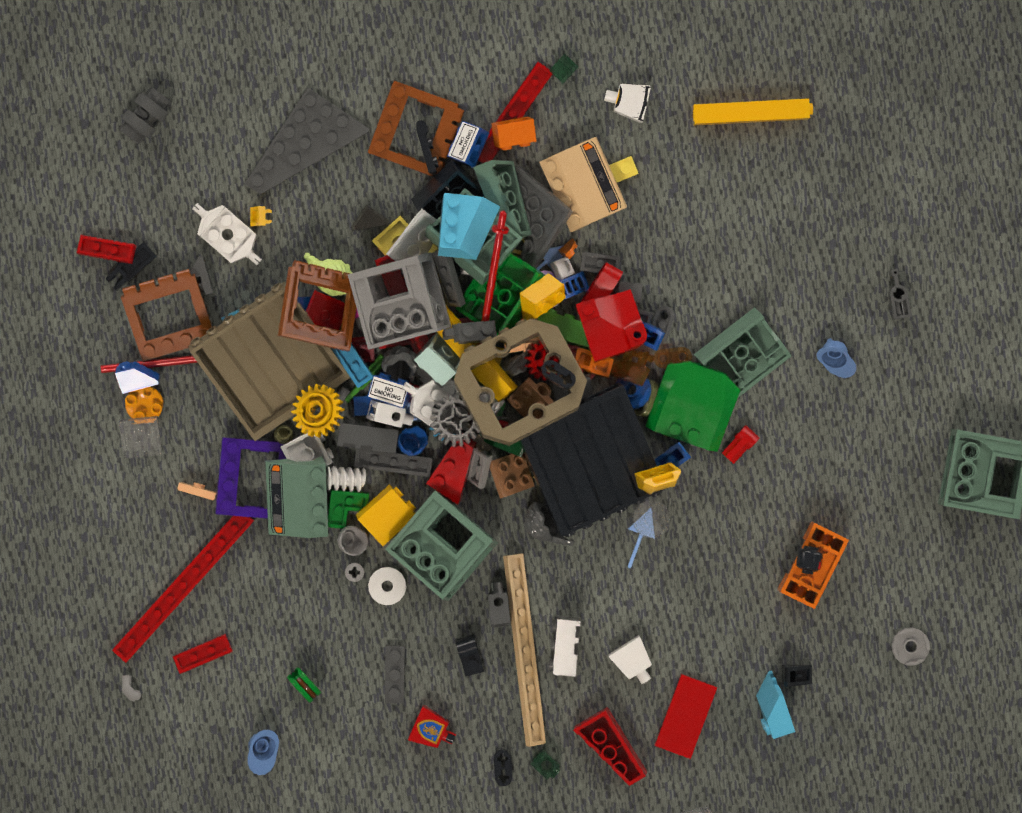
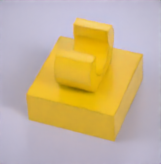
(258, 216)

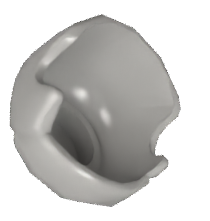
(352, 540)

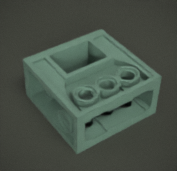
(980, 473)
(443, 555)

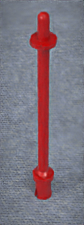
(499, 229)

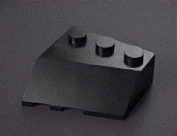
(449, 180)

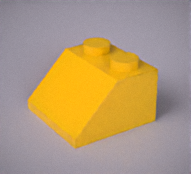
(541, 297)

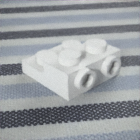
(307, 449)

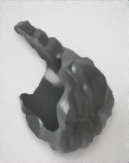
(400, 363)
(541, 526)

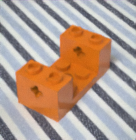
(809, 587)

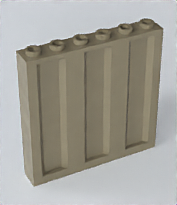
(259, 369)

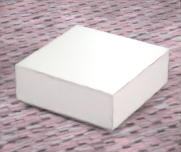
(562, 268)

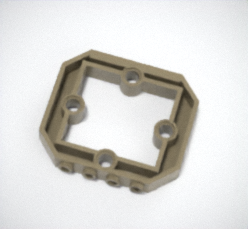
(482, 412)

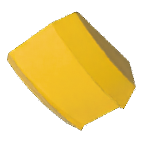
(658, 478)

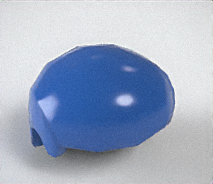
(413, 440)

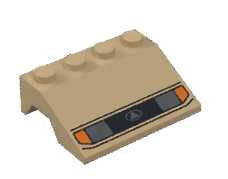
(584, 183)

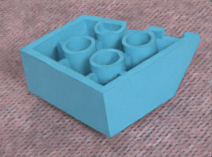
(465, 225)
(775, 713)

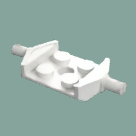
(211, 230)
(424, 400)

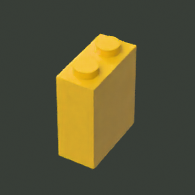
(386, 514)

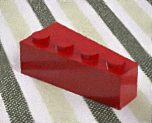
(611, 744)

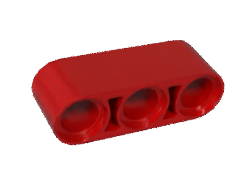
(603, 283)

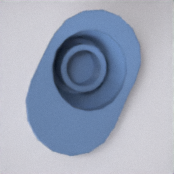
(836, 359)
(262, 751)

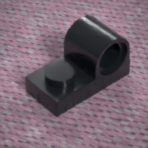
(469, 655)

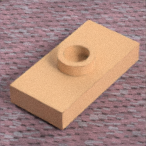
(198, 490)

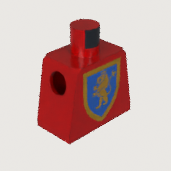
(430, 729)

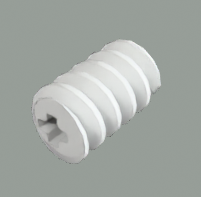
(345, 478)

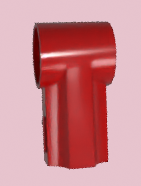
(742, 441)

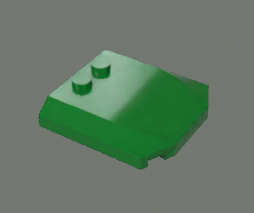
(693, 404)

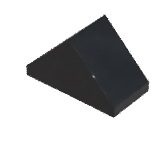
(796, 675)

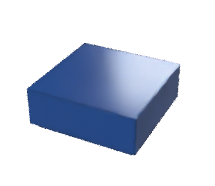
(361, 405)

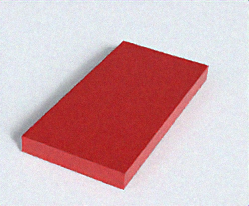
(685, 716)

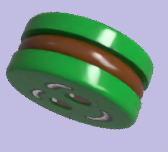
(304, 685)

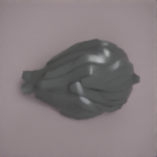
(516, 367)

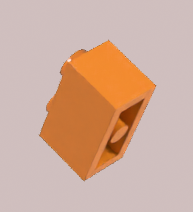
(514, 132)

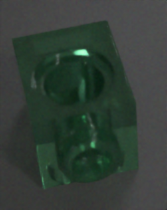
(542, 756)

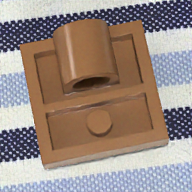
(529, 394)
(511, 475)

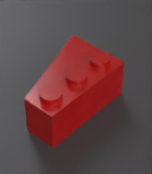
(453, 471)

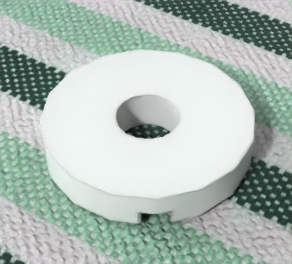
(387, 597)

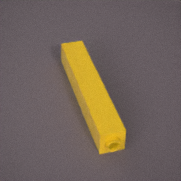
(752, 111)
(489, 373)

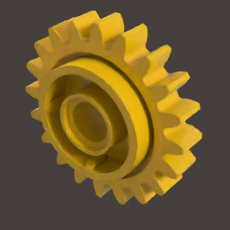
(328, 415)

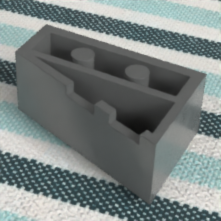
(368, 436)

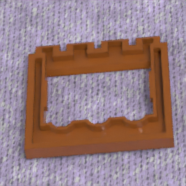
(391, 116)
(150, 291)
(309, 332)

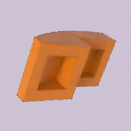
(586, 363)

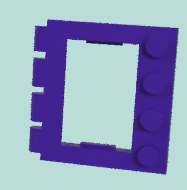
(229, 475)

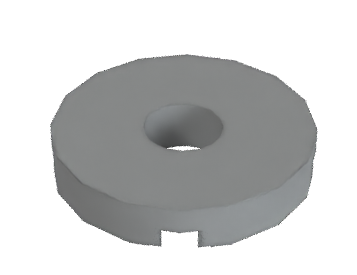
(902, 638)

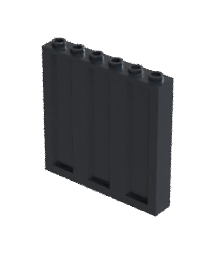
(590, 461)

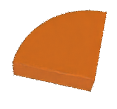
(568, 249)

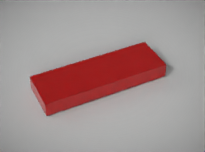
(106, 249)
(202, 654)

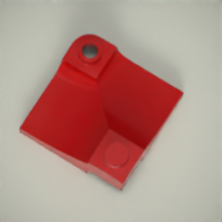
(611, 325)

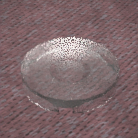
(651, 518)

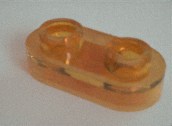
(672, 356)

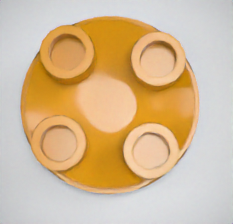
(144, 403)

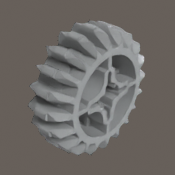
(464, 418)

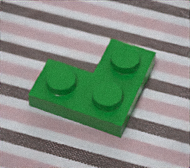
(343, 501)

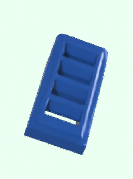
(579, 289)

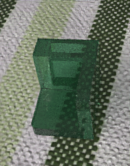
(564, 69)

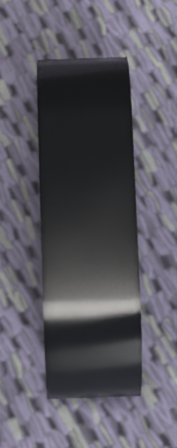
(555, 378)
(508, 767)

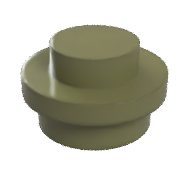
(283, 434)

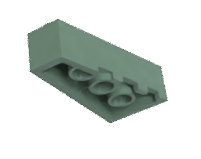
(502, 187)

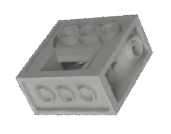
(422, 302)

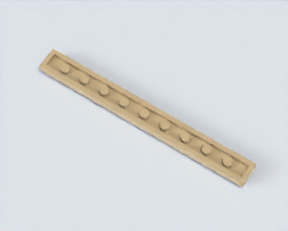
(524, 649)

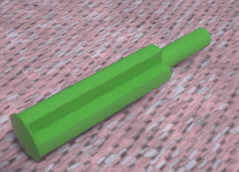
(374, 368)

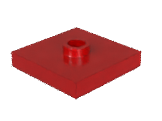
(325, 310)

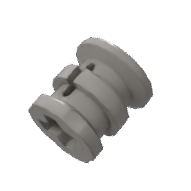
(350, 575)

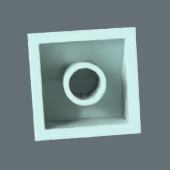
(438, 359)

